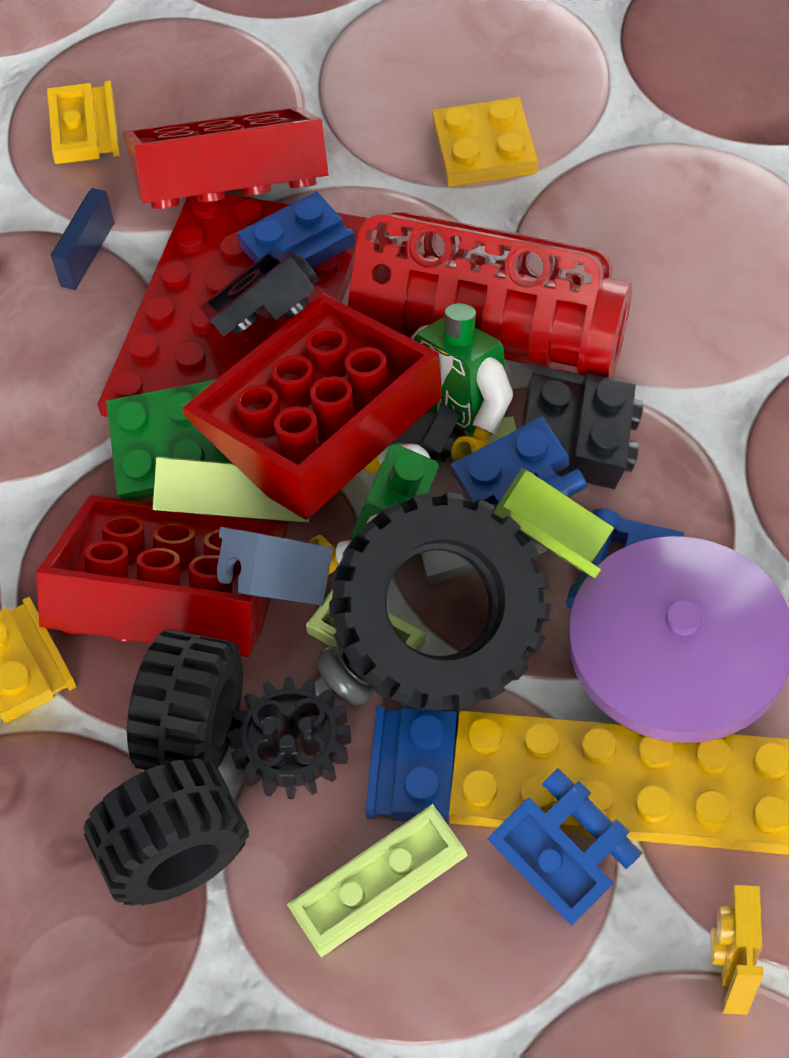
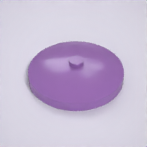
(680, 639)

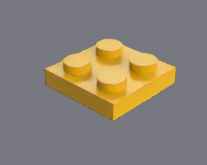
(484, 142)

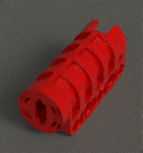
(535, 317)

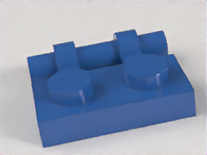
(493, 468)
(551, 859)

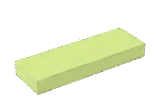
(212, 490)
(377, 880)

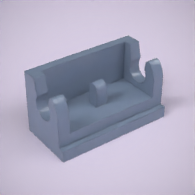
(274, 566)

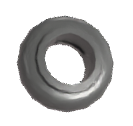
(341, 678)

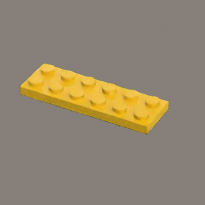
(662, 791)

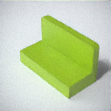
(555, 521)

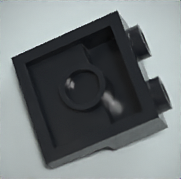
(274, 283)
(589, 422)

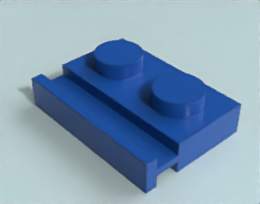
(306, 227)
(411, 763)

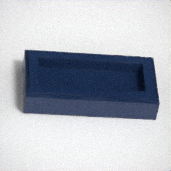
(82, 238)

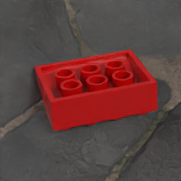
(226, 155)
(317, 402)
(148, 571)

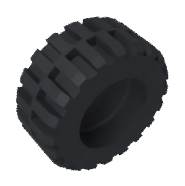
(512, 590)

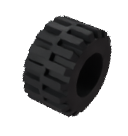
(184, 700)
(165, 832)

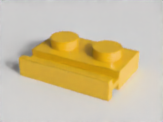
(82, 122)
(28, 663)
(737, 946)

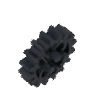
(289, 769)

